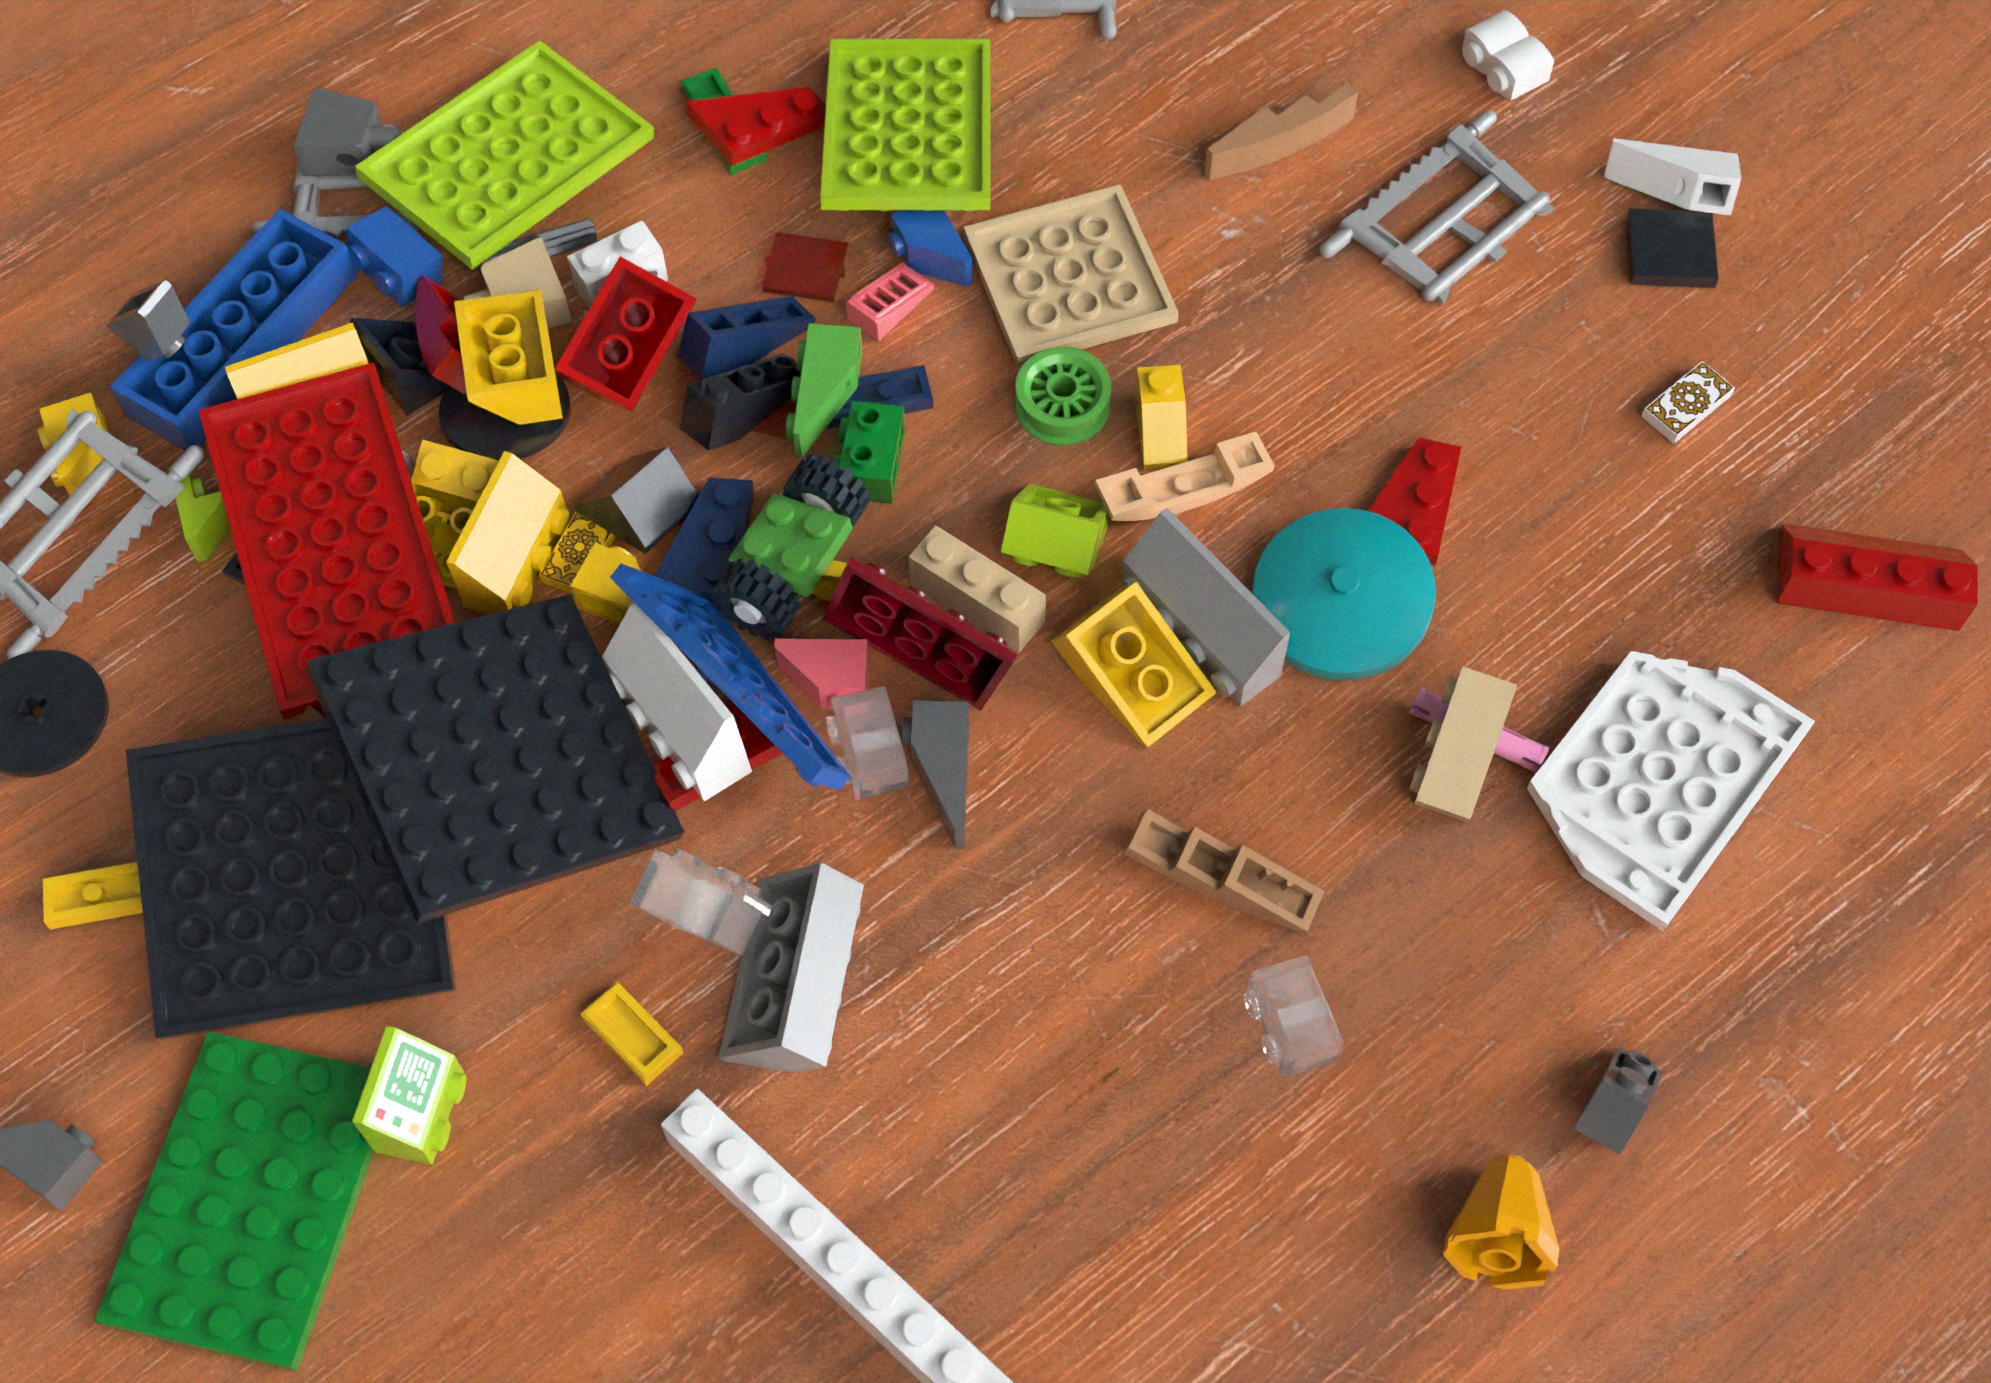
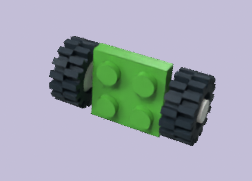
(790, 547)

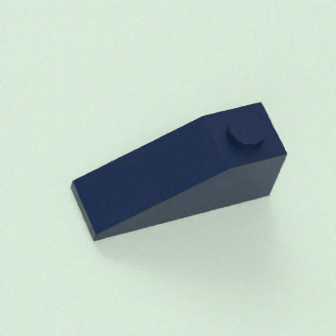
(740, 334)

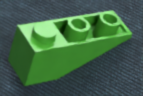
(827, 380)

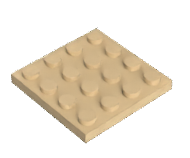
(1070, 274)

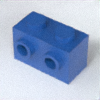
(392, 254)

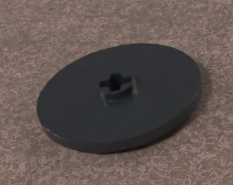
(489, 435)
(72, 709)

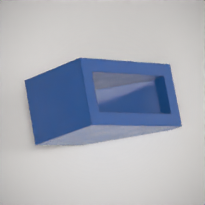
(930, 245)

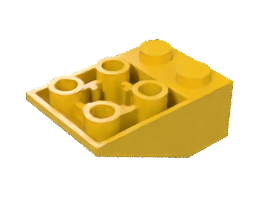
(447, 491)

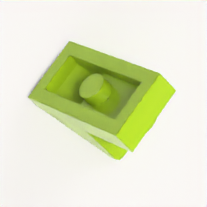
(201, 517)

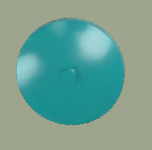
(1347, 592)

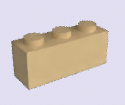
(977, 588)
(1463, 743)

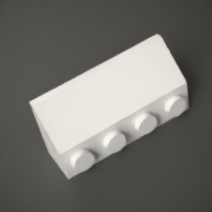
(675, 706)

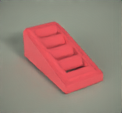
(879, 324)

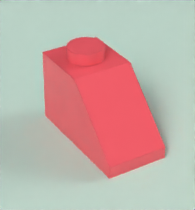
(824, 666)

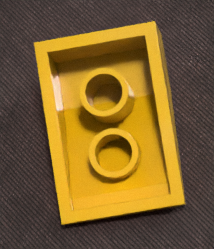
(1134, 664)

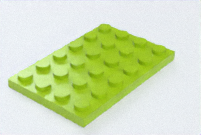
(907, 125)
(504, 154)

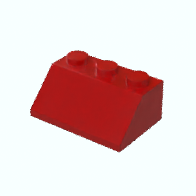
(624, 335)

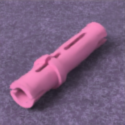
(1509, 745)

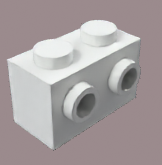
(594, 263)

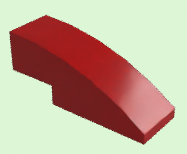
(439, 332)

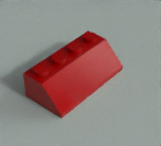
(1875, 577)

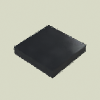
(1671, 248)

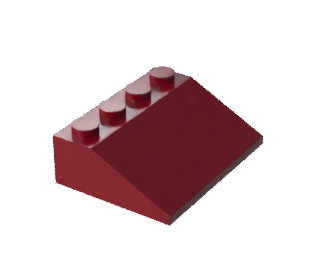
(919, 633)

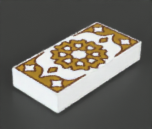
(1688, 402)

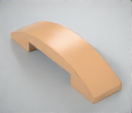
(1187, 484)

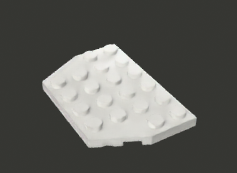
(1663, 777)

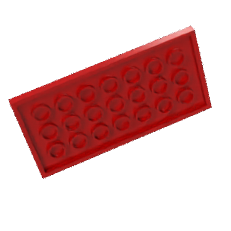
(323, 523)

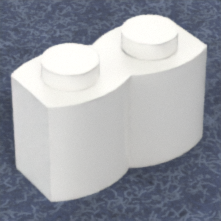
(1507, 55)

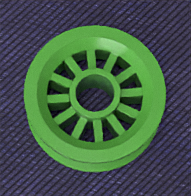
(1057, 418)

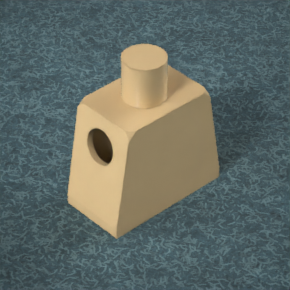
(527, 270)

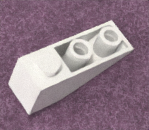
(1677, 174)

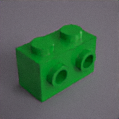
(873, 446)

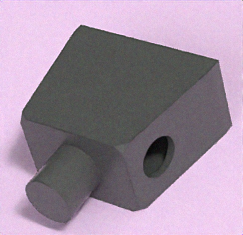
(339, 134)

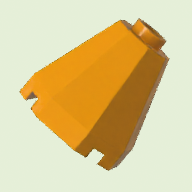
(1504, 1228)

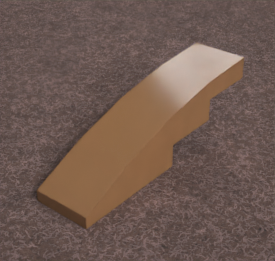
(1273, 137)
(1224, 874)

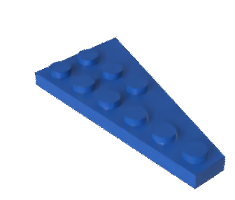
(731, 665)

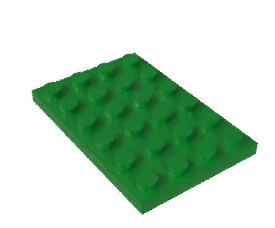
(245, 1205)

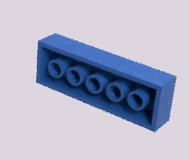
(249, 308)

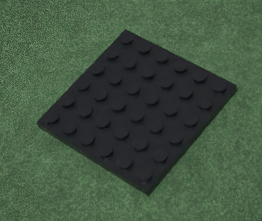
(492, 755)
(269, 885)

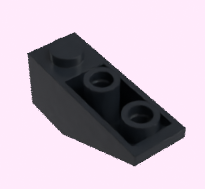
(737, 401)

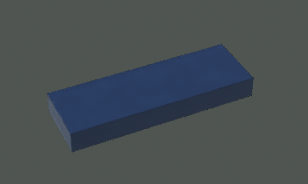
(900, 387)

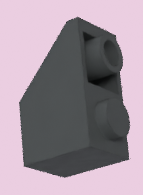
(1619, 1099)

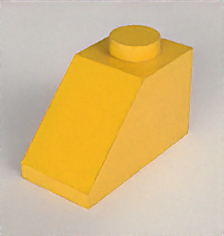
(1161, 416)
(595, 589)

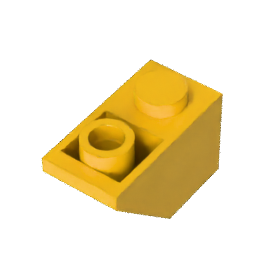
(82, 458)

